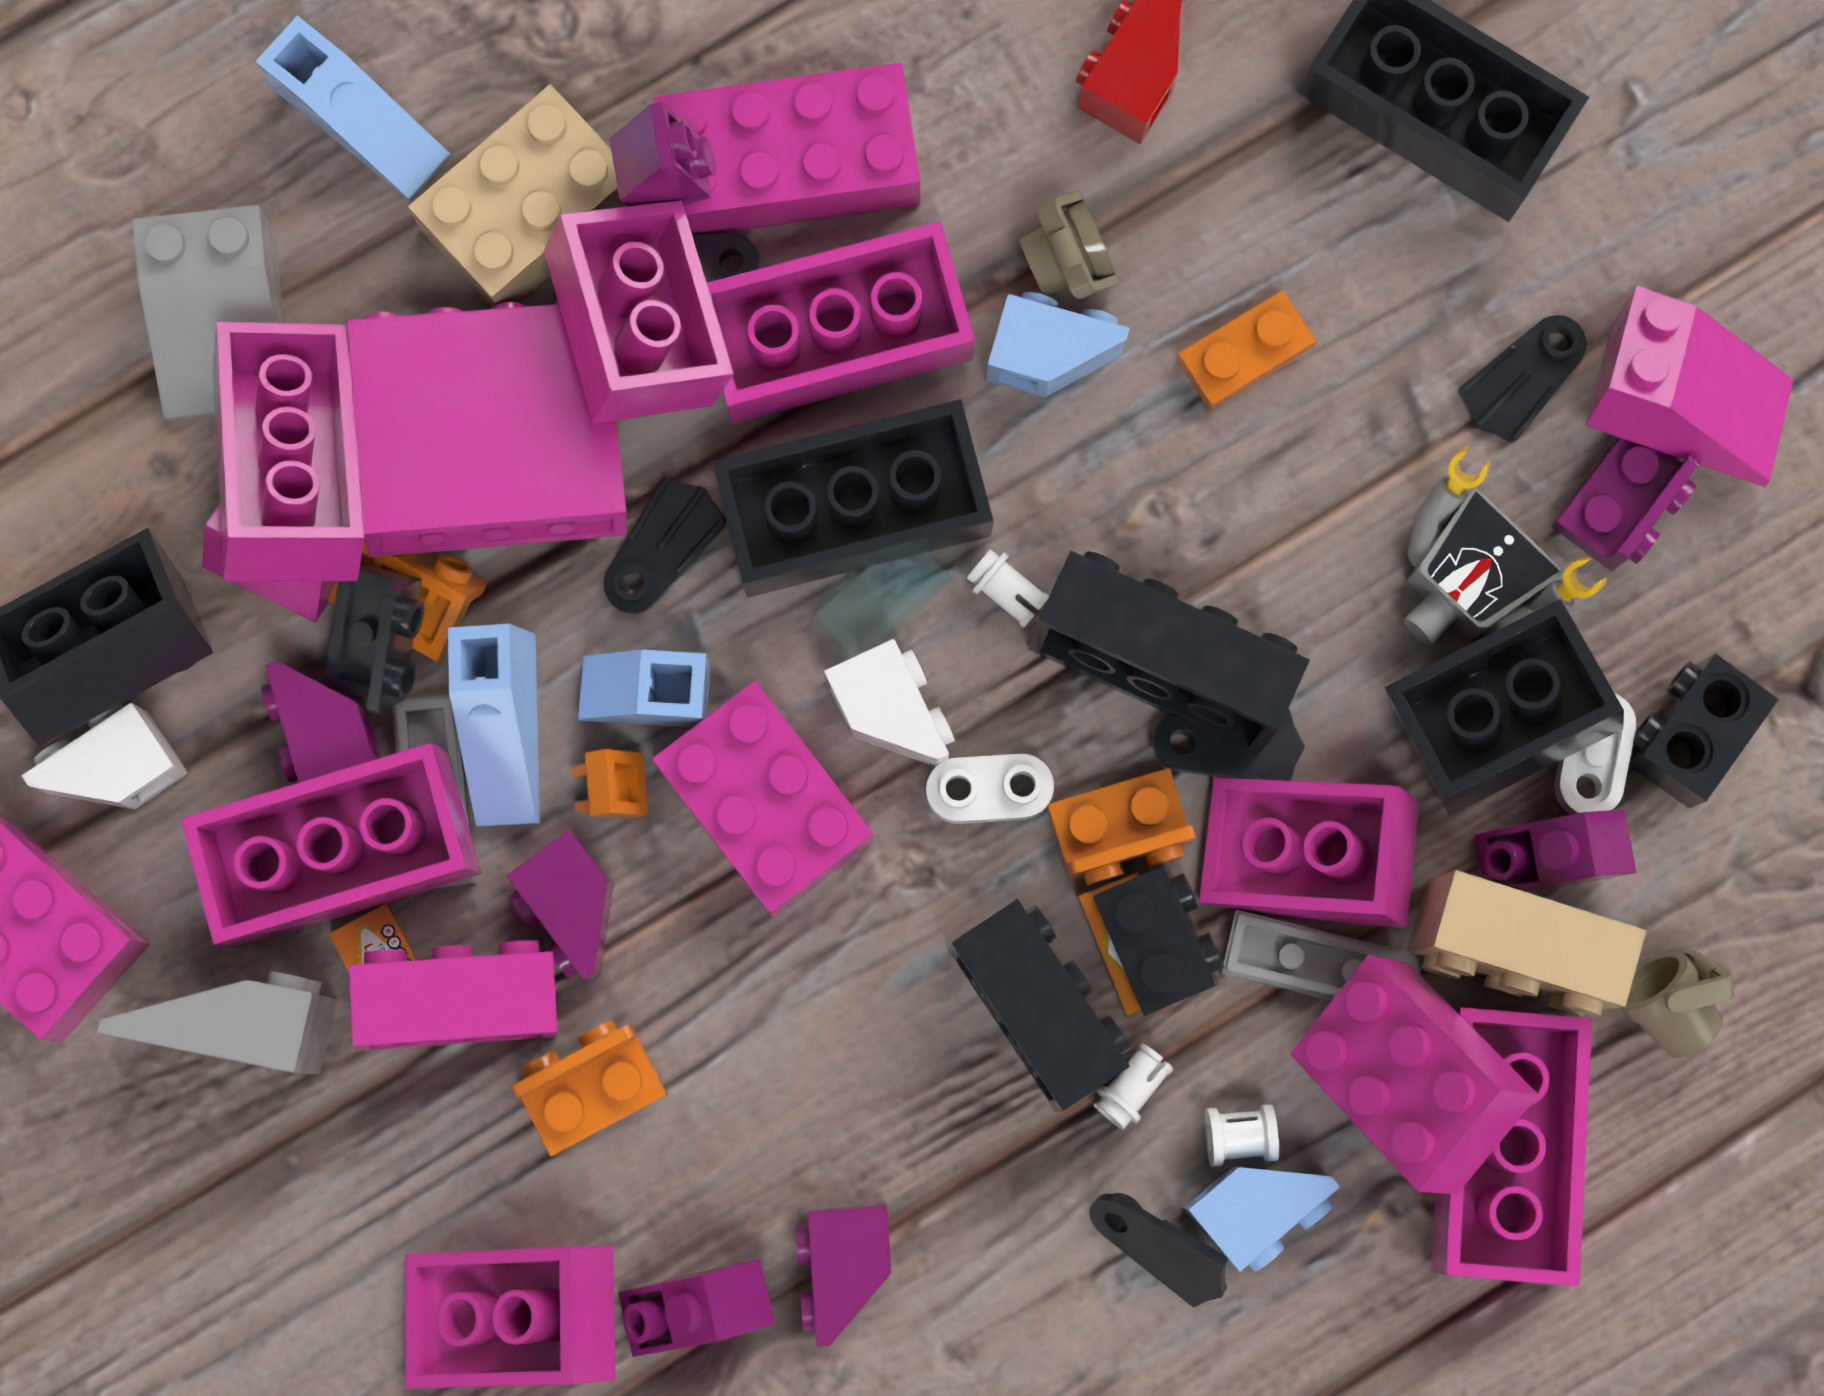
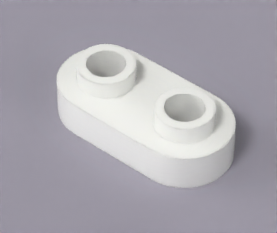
(1603, 763)
(990, 788)

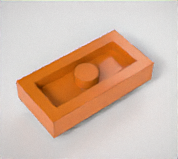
(1246, 350)

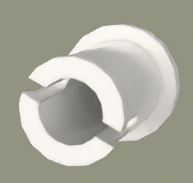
(1002, 585)
(1132, 1087)

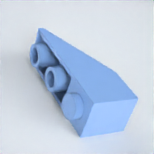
(351, 108)
(497, 720)

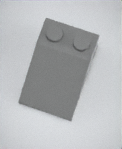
(197, 274)
(249, 1022)

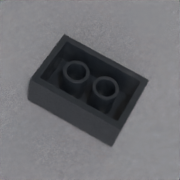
(96, 638)
(1505, 707)
(1041, 1004)

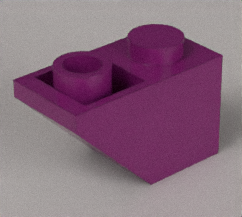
(661, 159)
(319, 724)
(1558, 851)
(570, 899)
(847, 1263)
(696, 1308)

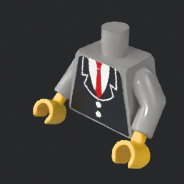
(1478, 564)

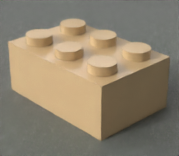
(507, 194)
(1525, 944)

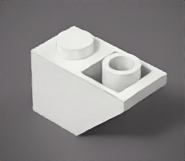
(884, 707)
(114, 763)

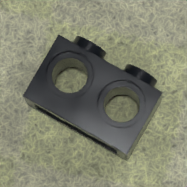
(1711, 740)

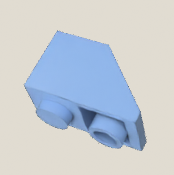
(1051, 347)
(645, 688)
(1253, 1208)

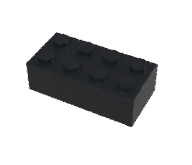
(1444, 98)
(854, 498)
(1167, 650)

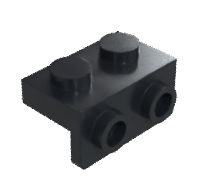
(374, 636)
(1158, 938)

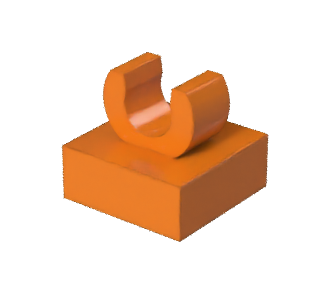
(614, 784)

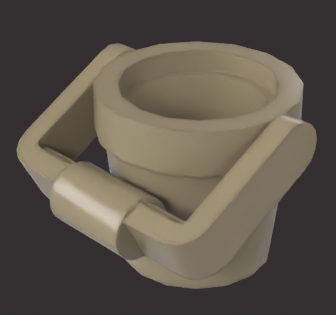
(1068, 249)
(1676, 999)

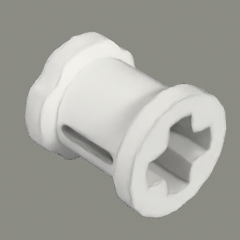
(1241, 1135)

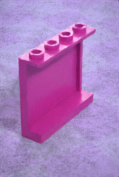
(478, 433)

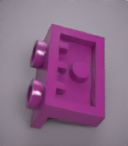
(1623, 500)

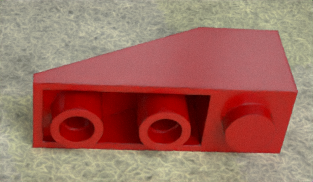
(1137, 68)

